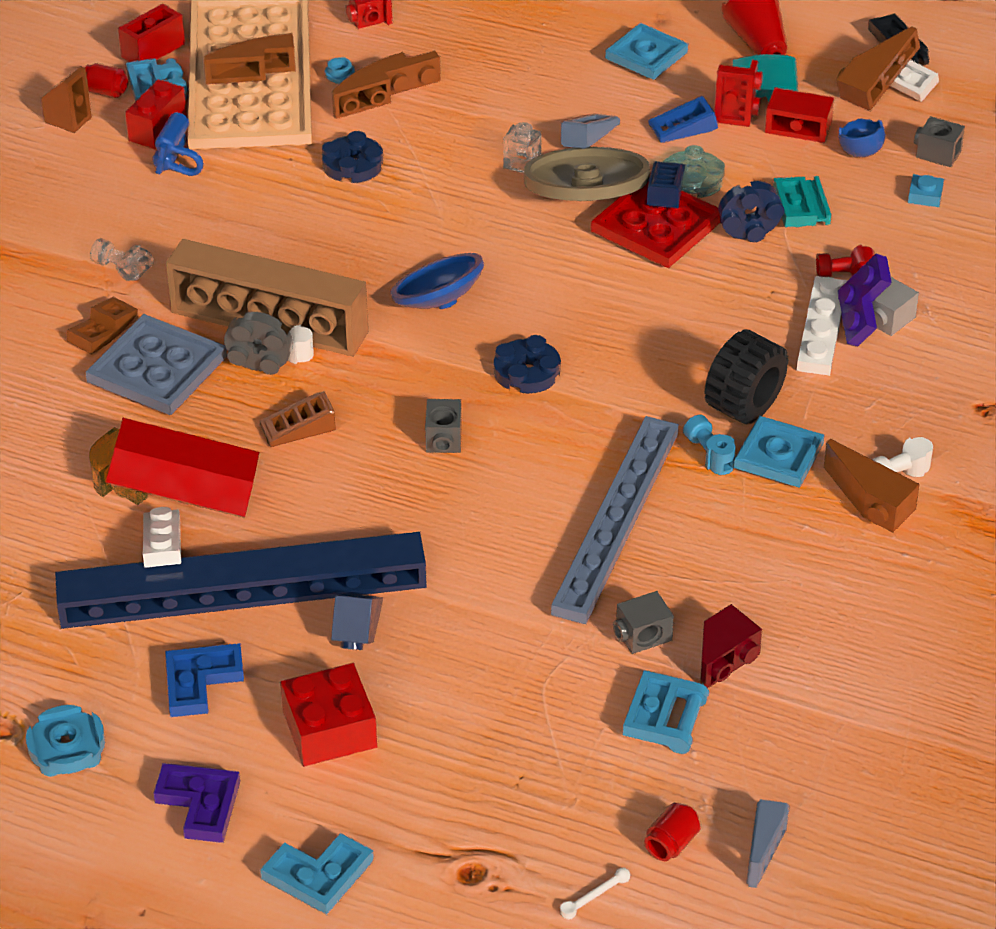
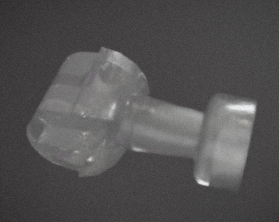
(129, 264)

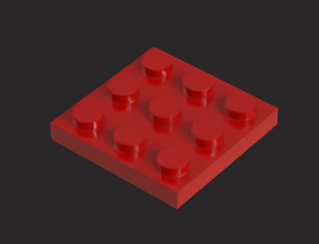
(656, 231)

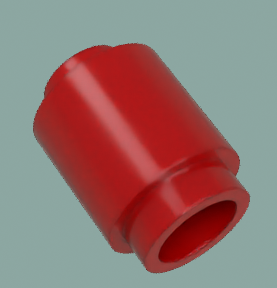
(106, 80)
(672, 831)

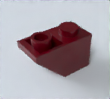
(728, 644)

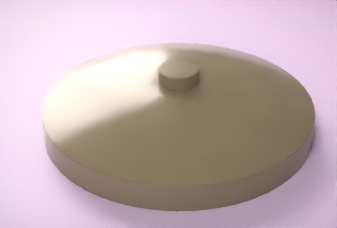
(586, 173)

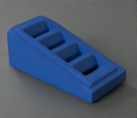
(693, 119)

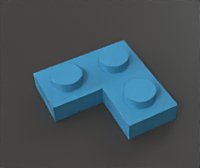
(319, 880)

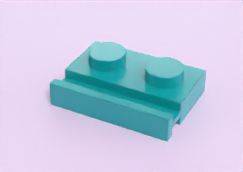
(802, 201)

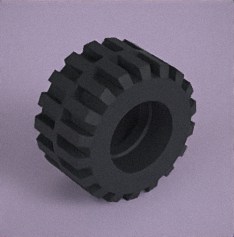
(746, 376)

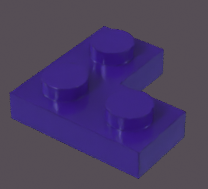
(857, 298)
(207, 794)

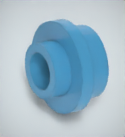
(339, 69)

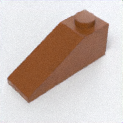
(875, 70)
(871, 487)

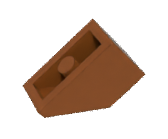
(68, 102)

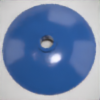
(438, 282)

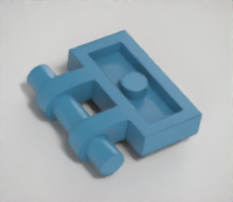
(146, 72)

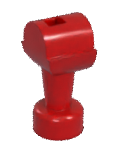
(850, 264)

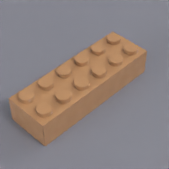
(226, 284)

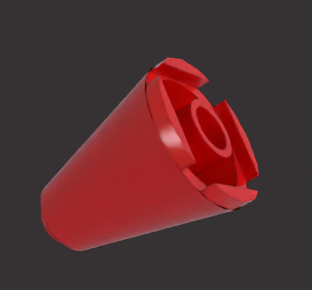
(757, 24)

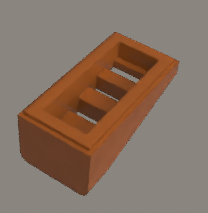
(310, 418)

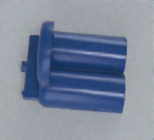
(171, 144)

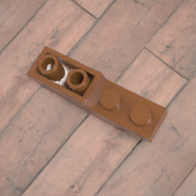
(381, 79)

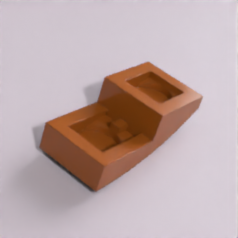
(105, 324)

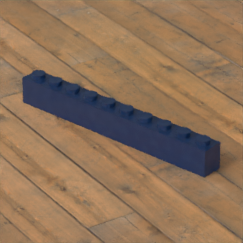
(240, 580)

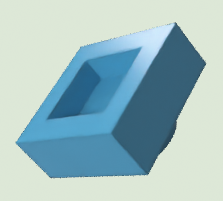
(926, 190)

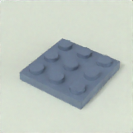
(156, 364)

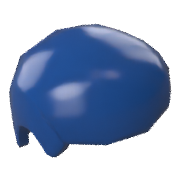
(862, 137)

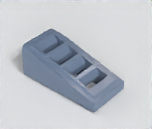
(586, 130)
(768, 831)

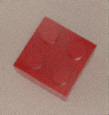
(328, 714)

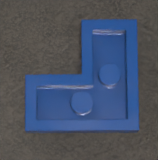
(194, 669)

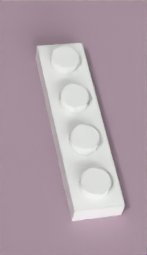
(821, 327)

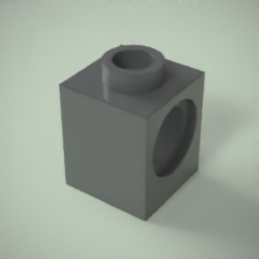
(939, 141)
(443, 425)
(643, 622)

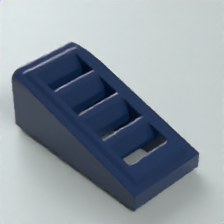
(665, 184)

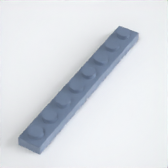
(614, 521)

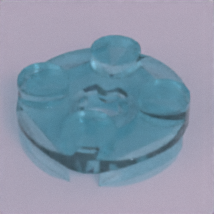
(702, 171)

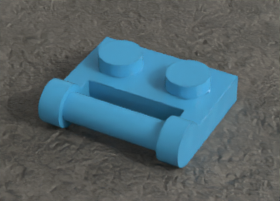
(653, 706)

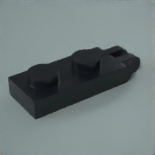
(891, 25)

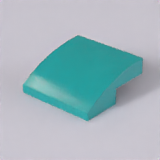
(777, 70)

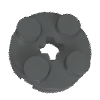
(244, 351)

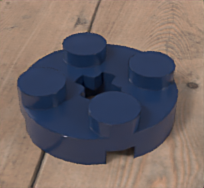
(340, 153)
(752, 225)
(511, 367)

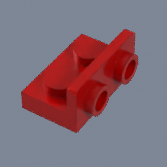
(736, 94)

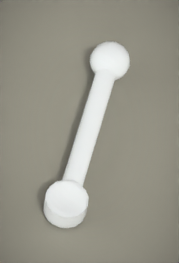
(569, 908)

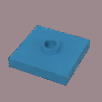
(646, 51)
(779, 451)

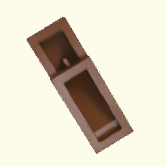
(251, 60)

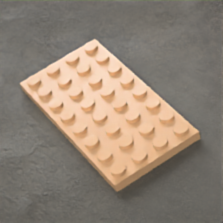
(253, 111)

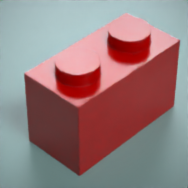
(152, 34)
(152, 111)
(799, 115)

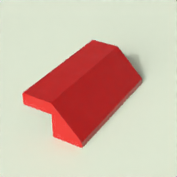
(183, 467)

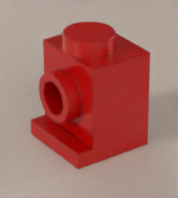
(369, 12)

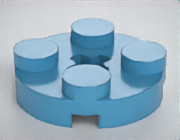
(70, 757)

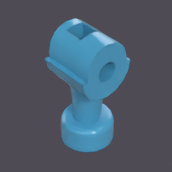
(718, 448)

